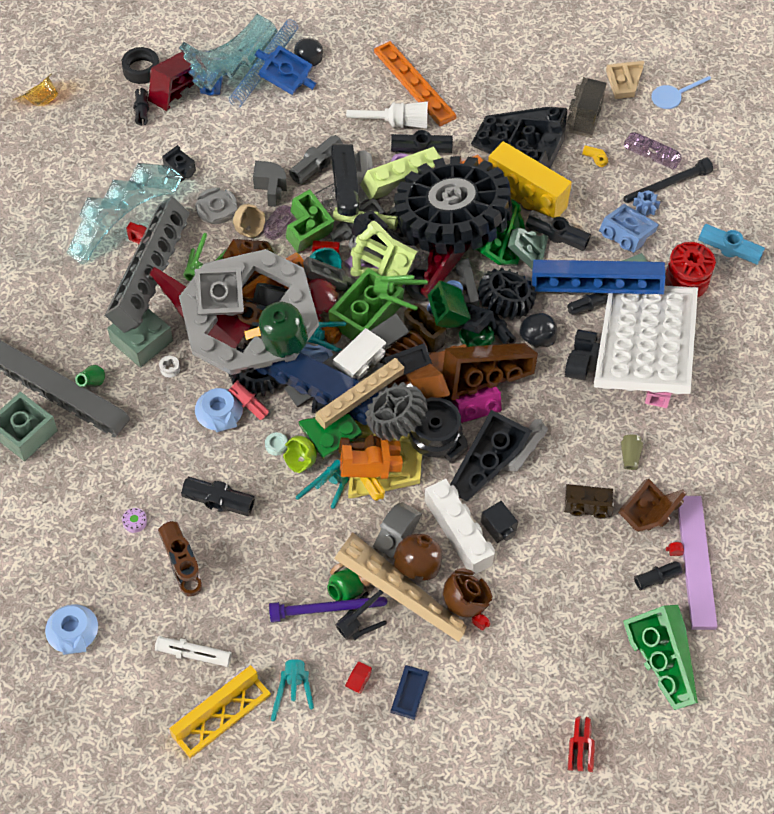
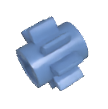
(646, 203)

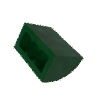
(448, 305)

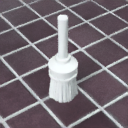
(398, 114)

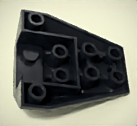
(532, 131)

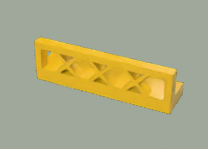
(215, 703)

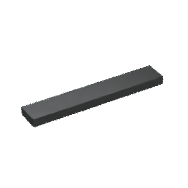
(389, 331)

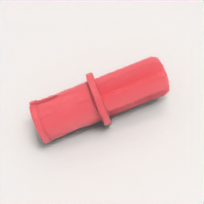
(249, 400)

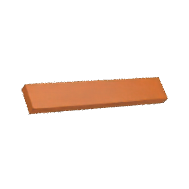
(415, 83)

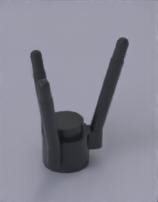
(349, 624)

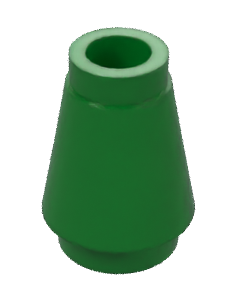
(90, 377)

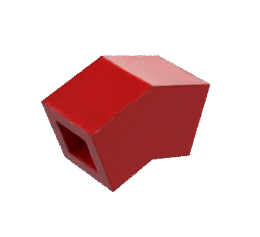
(359, 677)

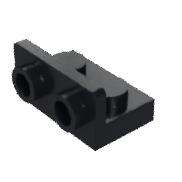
(479, 319)

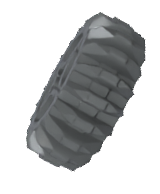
(396, 411)

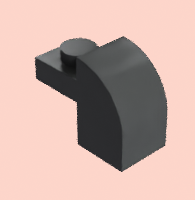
(270, 177)
(396, 525)

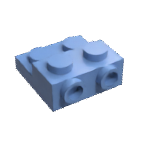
(628, 228)

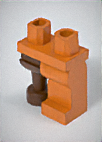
(370, 457)

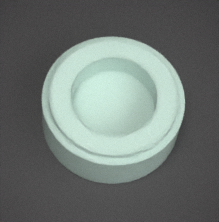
(276, 444)

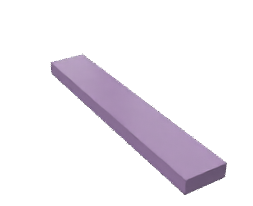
(697, 564)

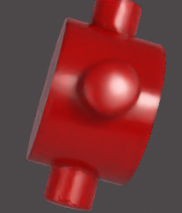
(675, 549)
(481, 621)

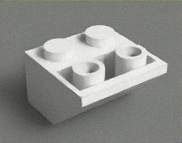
(360, 354)

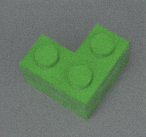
(311, 224)

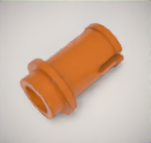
(331, 334)

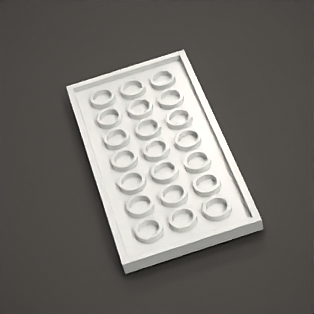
(648, 341)

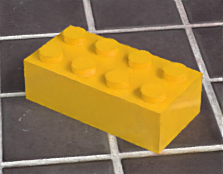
(532, 182)

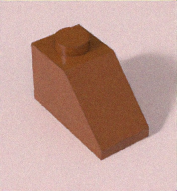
(429, 381)

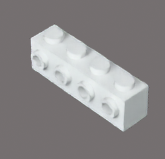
(459, 527)

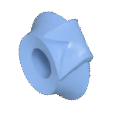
(218, 410)
(71, 629)

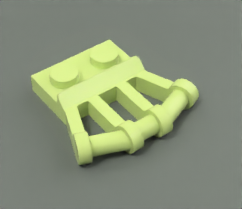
(397, 256)

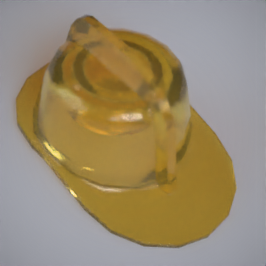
(40, 94)

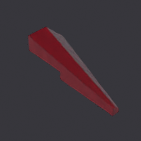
(440, 266)
(227, 328)

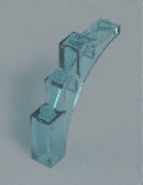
(225, 60)
(122, 196)

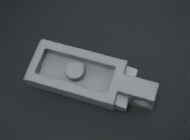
(538, 432)

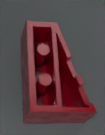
(169, 80)

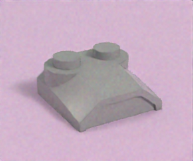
(219, 291)

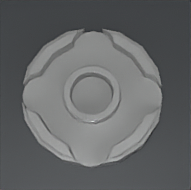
(218, 211)

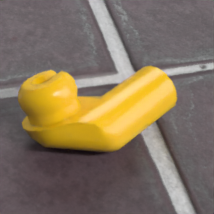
(597, 155)

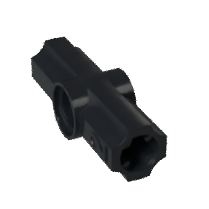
(421, 141)
(558, 230)
(218, 496)

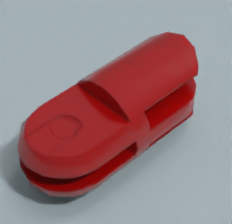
(582, 744)

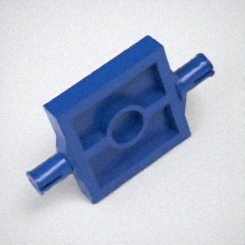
(285, 69)

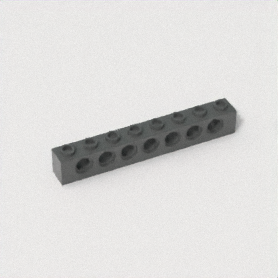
(153, 251)

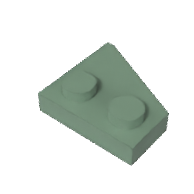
(527, 245)

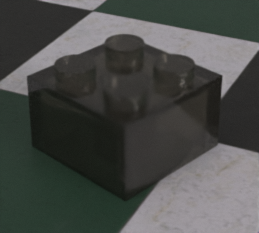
(586, 107)

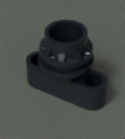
(584, 355)

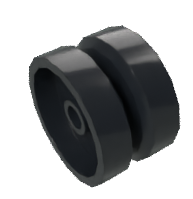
(439, 430)

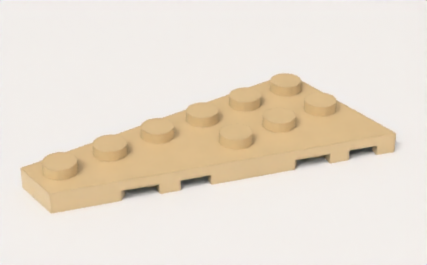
(378, 571)

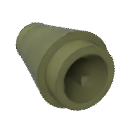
(631, 451)

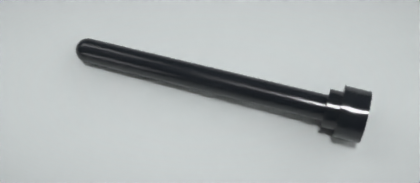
(703, 166)

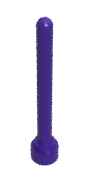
(280, 611)

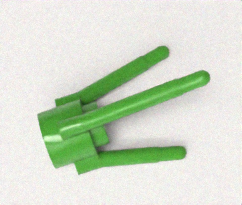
(193, 262)
(385, 285)

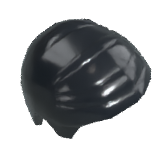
(539, 330)

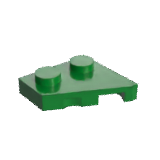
(327, 440)

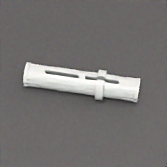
(164, 645)

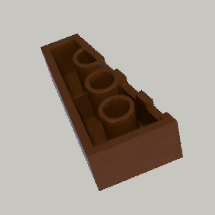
(486, 366)

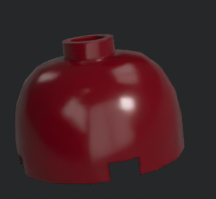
(322, 294)

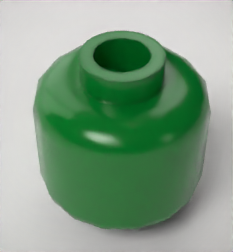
(345, 585)

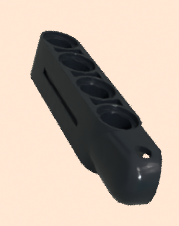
(345, 179)

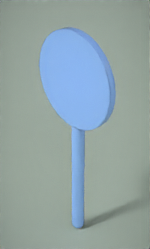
(669, 96)

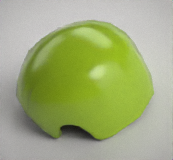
(299, 447)

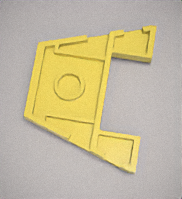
(408, 476)

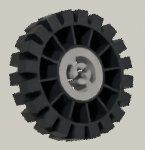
(453, 204)

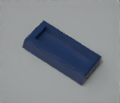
(410, 692)

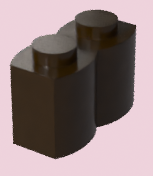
(425, 326)

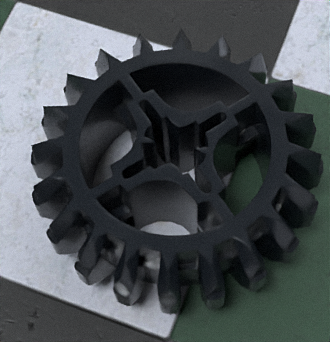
(506, 293)
(255, 381)

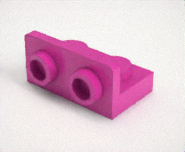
(478, 404)

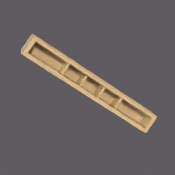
(359, 393)

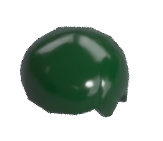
(471, 339)

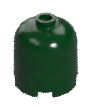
(282, 329)

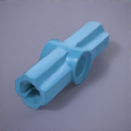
(731, 243)

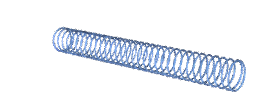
(268, 48)

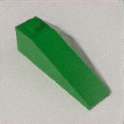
(665, 646)

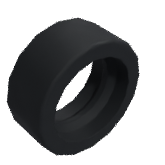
(134, 55)
(267, 294)

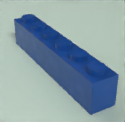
(598, 276)

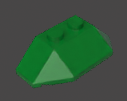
(498, 249)

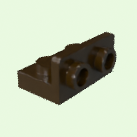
(589, 501)

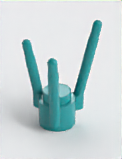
(319, 335)
(332, 475)
(294, 675)

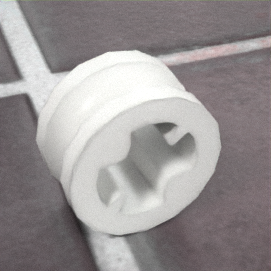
(166, 361)

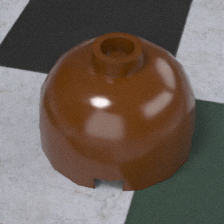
(418, 556)
(466, 594)

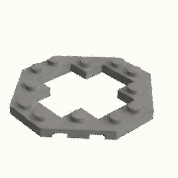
(255, 354)

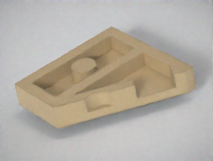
(624, 78)

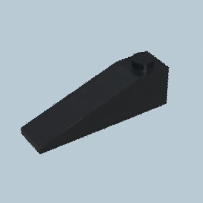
(491, 451)

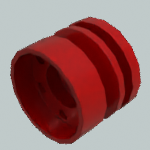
(690, 266)

